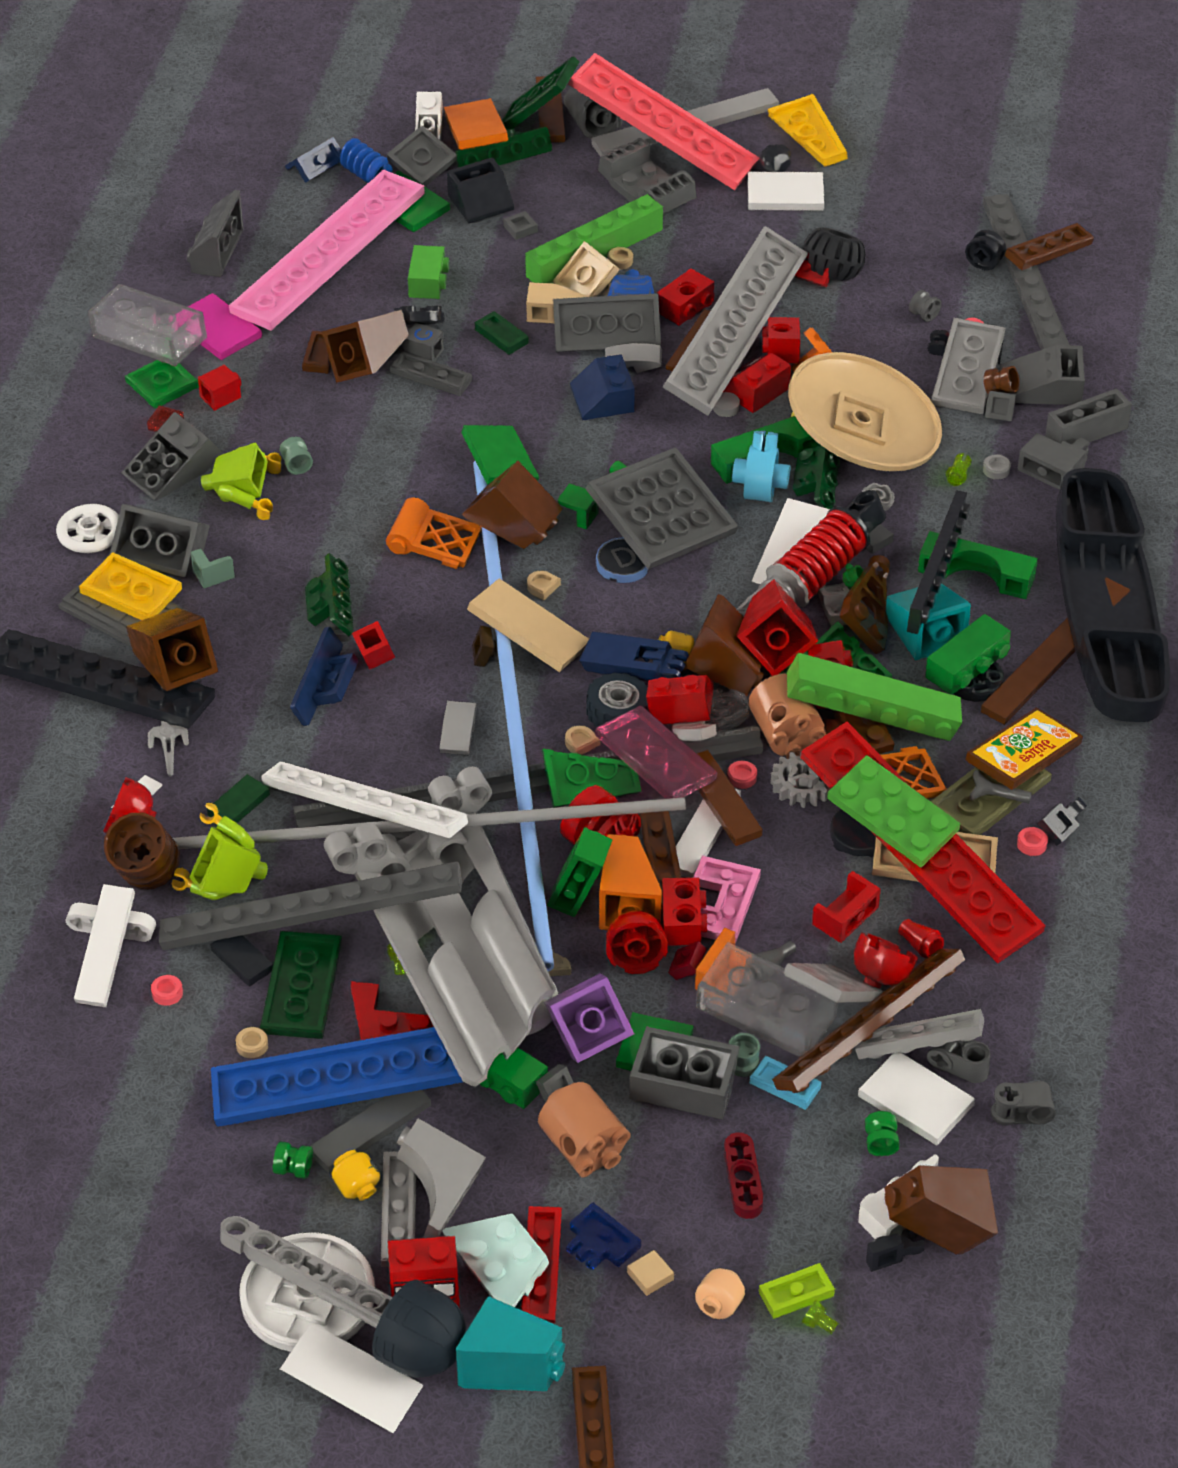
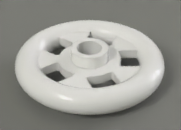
(87, 528)

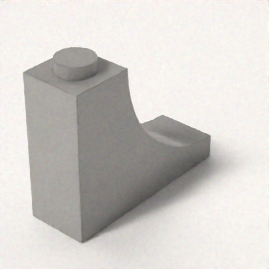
(442, 1166)

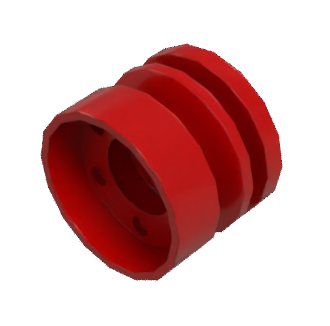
(615, 824)

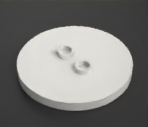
(282, 1310)

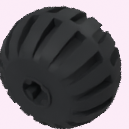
(836, 251)

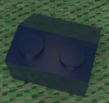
(604, 388)

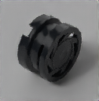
(986, 250)

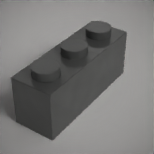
(1090, 418)

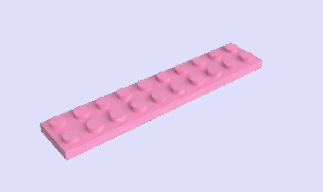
(326, 250)

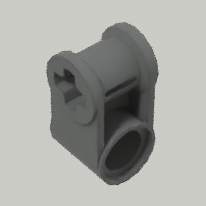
(963, 1059)
(1026, 1101)

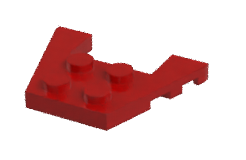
(380, 1023)

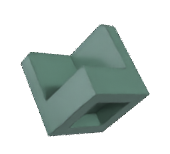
(211, 572)

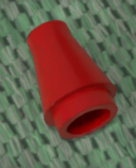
(921, 938)

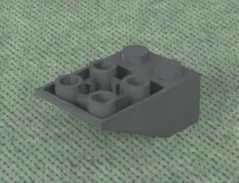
(1050, 375)
(171, 458)

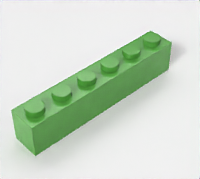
(615, 229)
(874, 697)

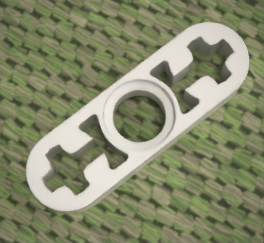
(139, 925)

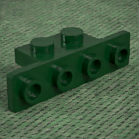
(517, 147)
(817, 472)
(330, 596)

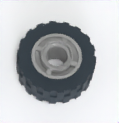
(614, 696)

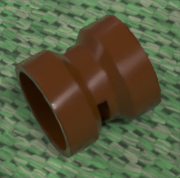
(1001, 380)

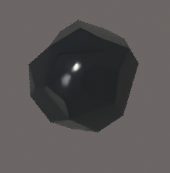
(775, 158)

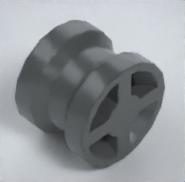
(924, 305)

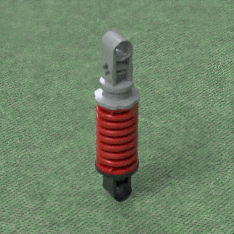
(825, 549)

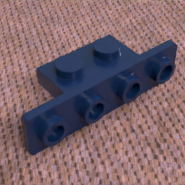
(324, 677)

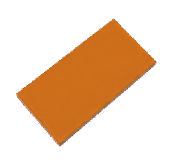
(475, 124)

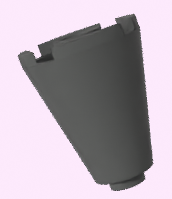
(589, 115)

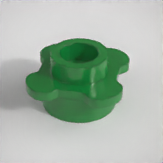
(851, 574)

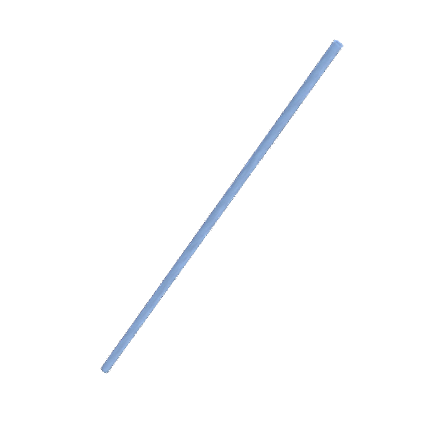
(518, 757)

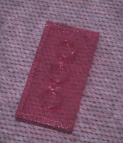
(656, 753)

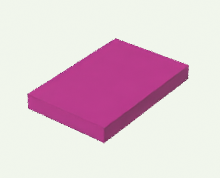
(224, 330)

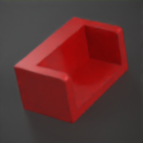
(848, 909)

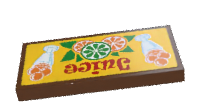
(1024, 748)

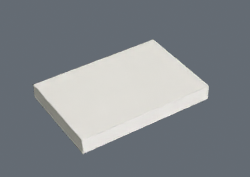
(785, 191)
(916, 1097)

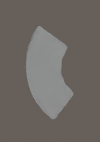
(694, 731)

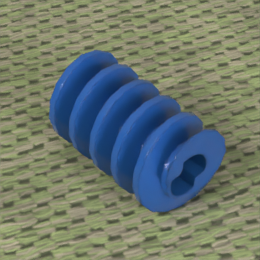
(363, 160)

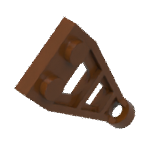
(869, 629)

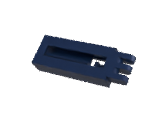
(617, 654)

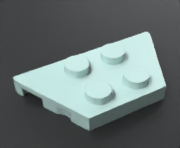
(500, 1256)

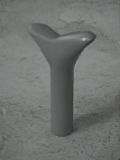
(986, 787)

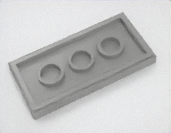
(967, 355)
(832, 982)

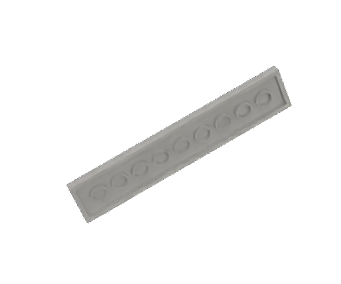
(735, 321)

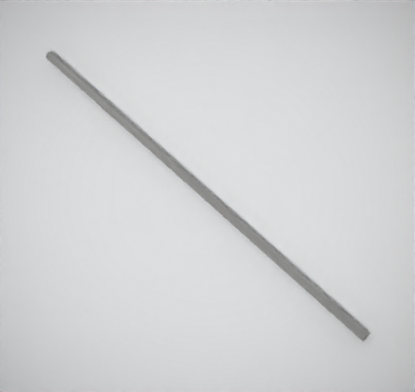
(473, 820)

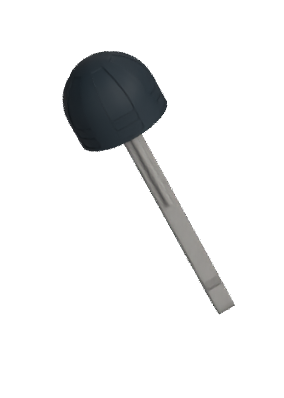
(414, 1328)

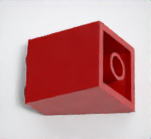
(775, 628)

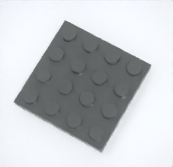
(661, 508)

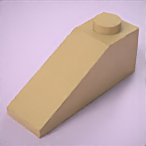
(541, 298)

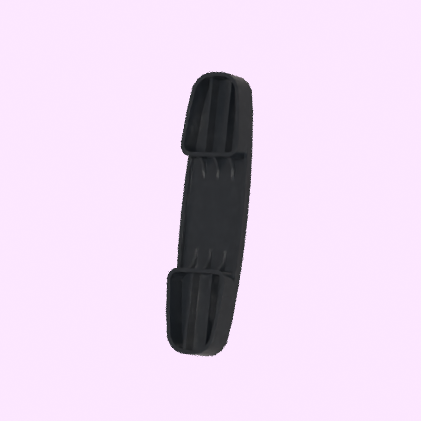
(1119, 645)

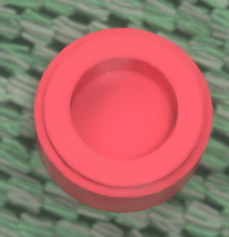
(742, 774)
(1032, 841)
(167, 990)

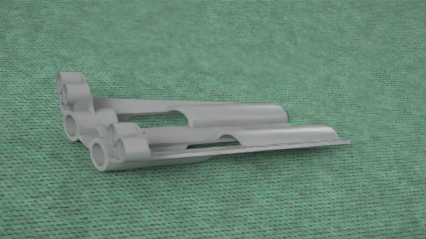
(489, 968)

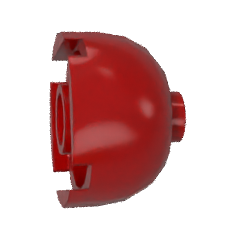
(131, 799)
(636, 942)
(882, 961)

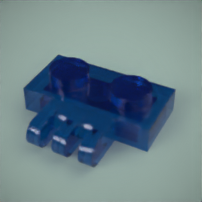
(601, 1238)

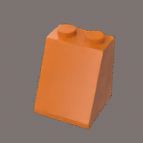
(627, 882)

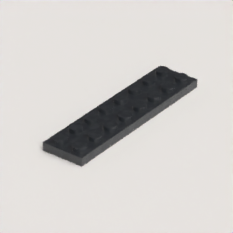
(100, 679)

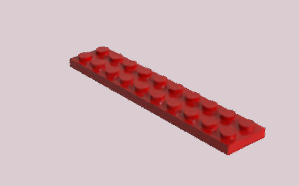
(954, 874)

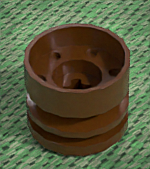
(141, 851)

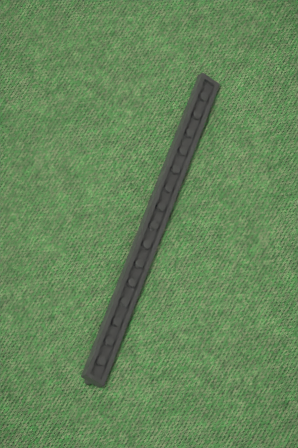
(723, 746)

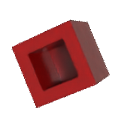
(219, 387)
(373, 645)

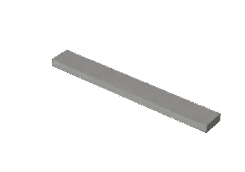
(712, 115)

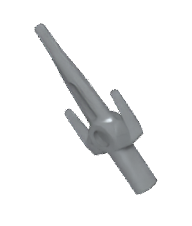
(167, 733)

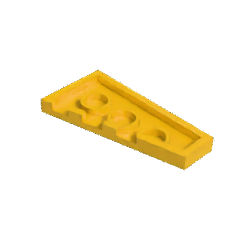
(810, 128)

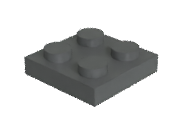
(422, 156)

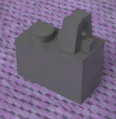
(1051, 460)

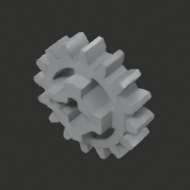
(801, 782)

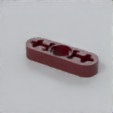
(749, 1164)

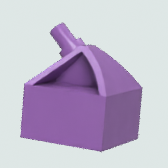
(589, 1018)

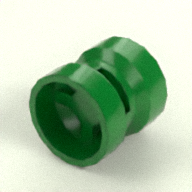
(882, 1128)
(292, 1160)

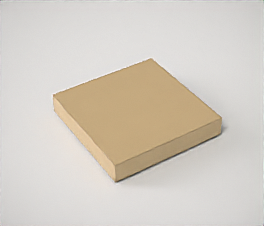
(587, 272)

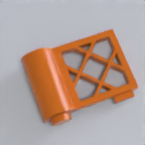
(412, 527)
(927, 773)

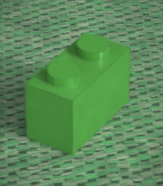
(427, 272)

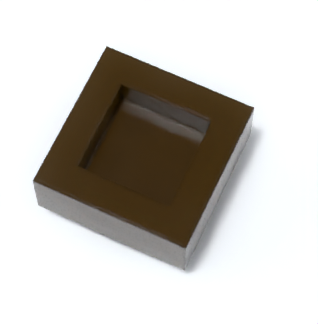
(483, 646)

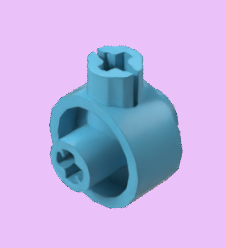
(761, 469)

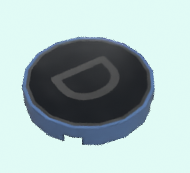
(618, 561)

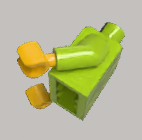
(241, 475)
(224, 862)

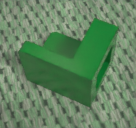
(580, 501)

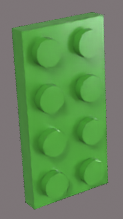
(893, 811)

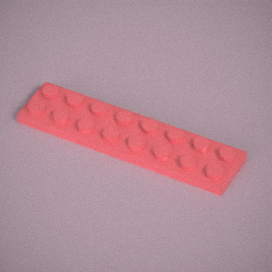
(664, 121)

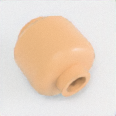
(720, 1291)

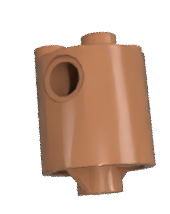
(785, 722)
(583, 1128)

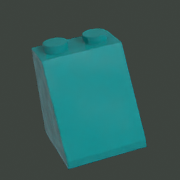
(945, 620)
(509, 1350)

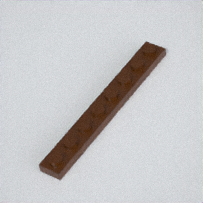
(863, 1024)

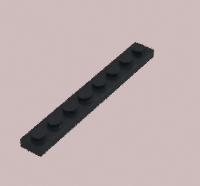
(938, 562)

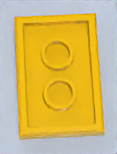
(130, 587)

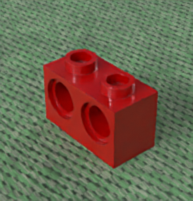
(682, 910)

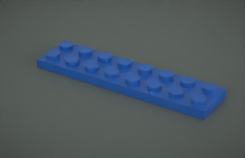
(330, 1076)

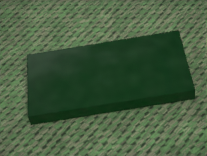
(539, 94)
(301, 984)

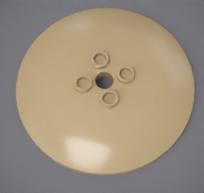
(897, 416)

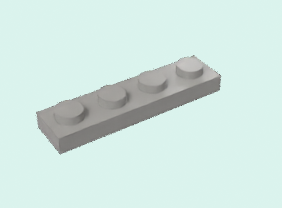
(922, 1033)

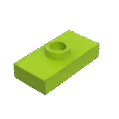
(796, 1290)

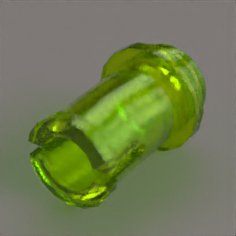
(957, 472)

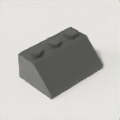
(217, 237)
(158, 539)
(684, 1072)

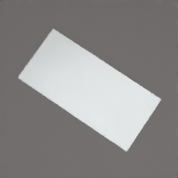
(794, 522)
(351, 1377)

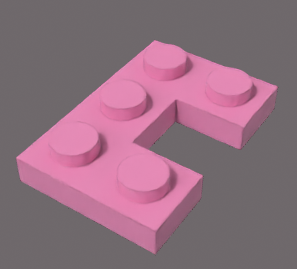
(736, 889)

